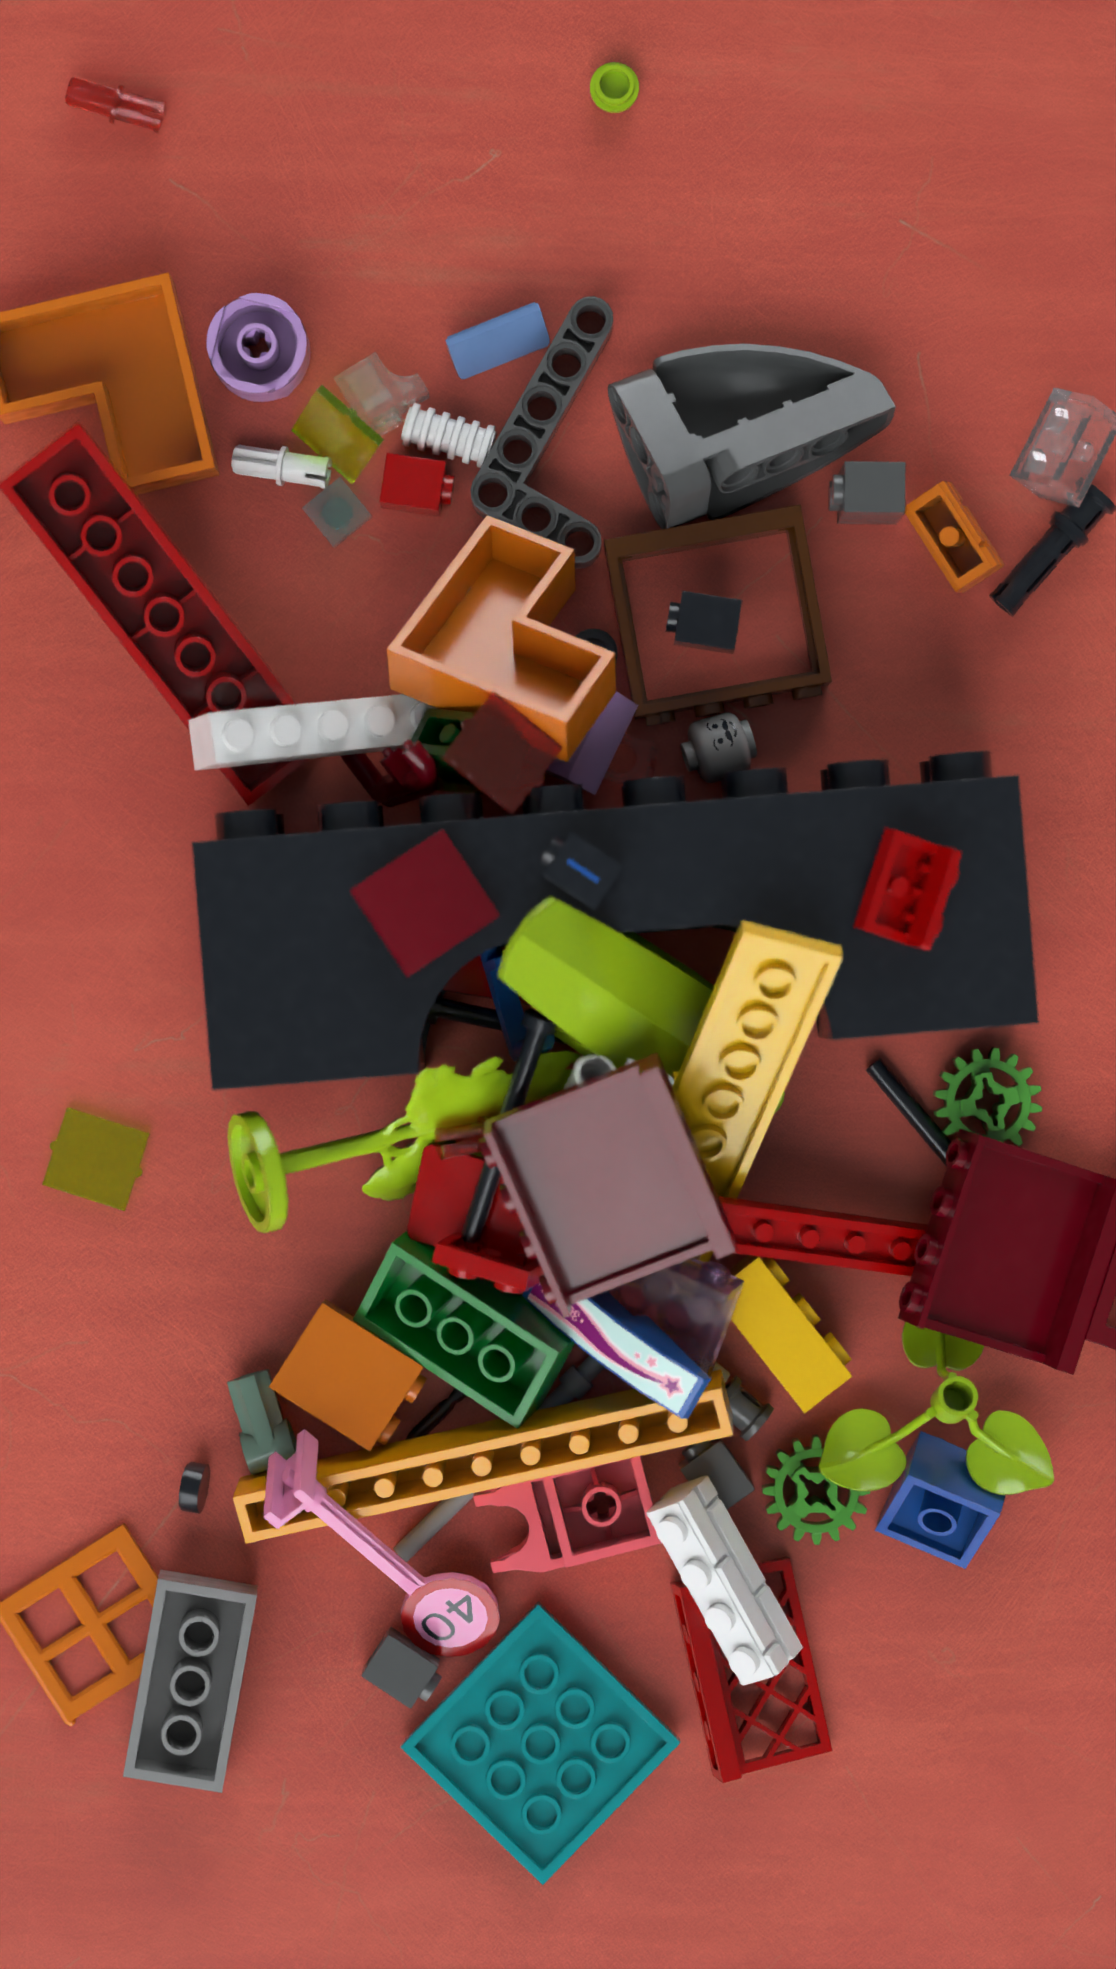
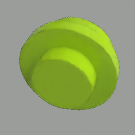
(614, 87)

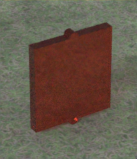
(502, 752)

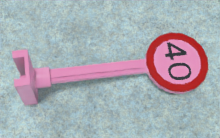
(440, 1612)

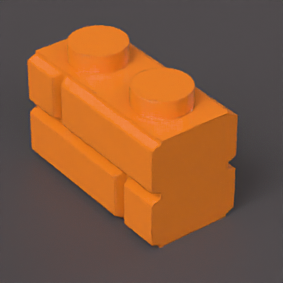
(953, 536)

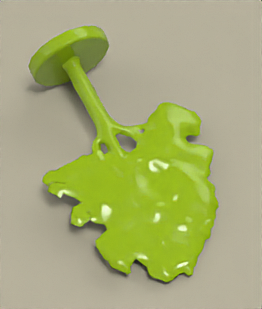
(436, 1101)

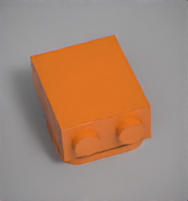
(348, 1377)

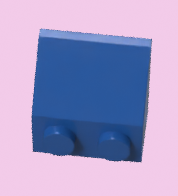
(939, 1503)

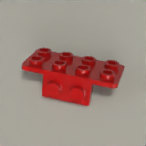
(438, 1215)

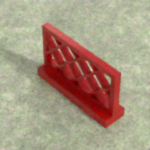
(713, 1690)

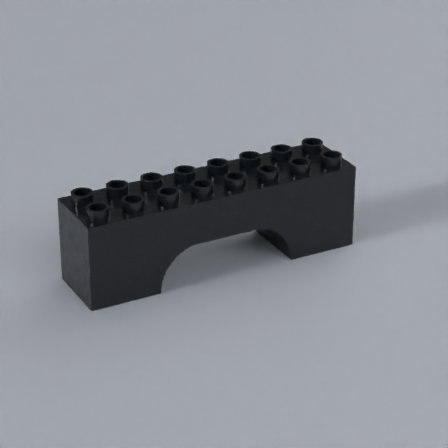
(315, 996)

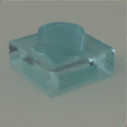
(337, 512)

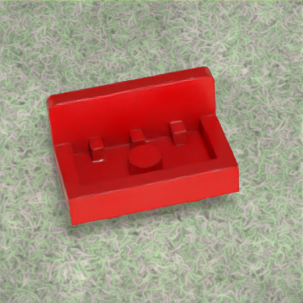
(908, 889)

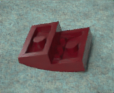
(424, 903)

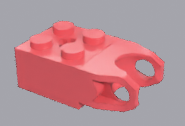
(562, 1524)

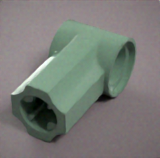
(260, 1420)

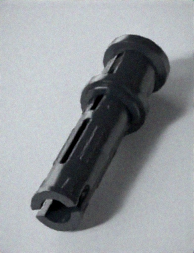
(1067, 531)

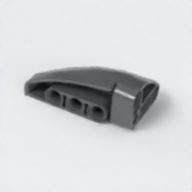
(739, 424)

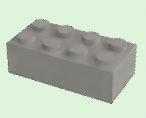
(190, 1681)

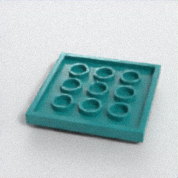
(540, 1743)

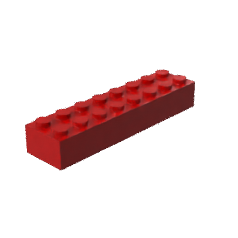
(145, 590)

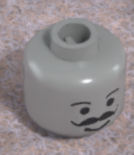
(718, 746)

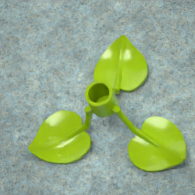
(1003, 1459)

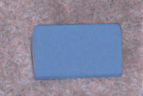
(498, 341)

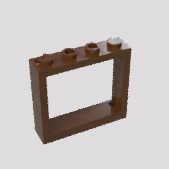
(707, 534)

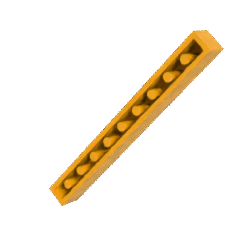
(494, 1455)

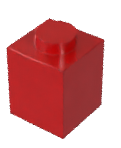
(415, 485)

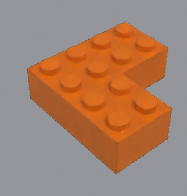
(128, 356)
(492, 632)

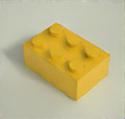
(785, 1333)

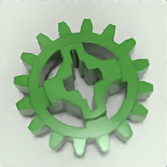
(1008, 1095)
(798, 1505)

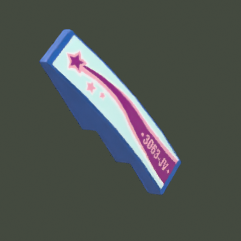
(629, 1348)

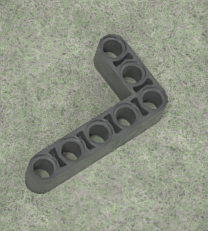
(539, 434)

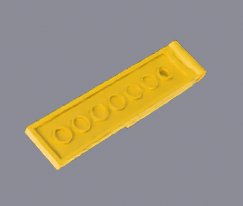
(750, 1046)

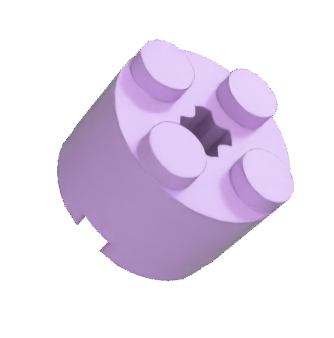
(243, 324)

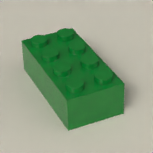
(465, 1331)

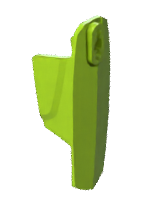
(605, 987)

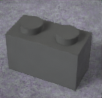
(868, 493)

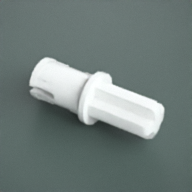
(281, 465)

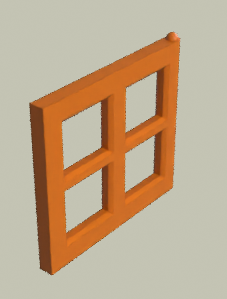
(93, 1622)

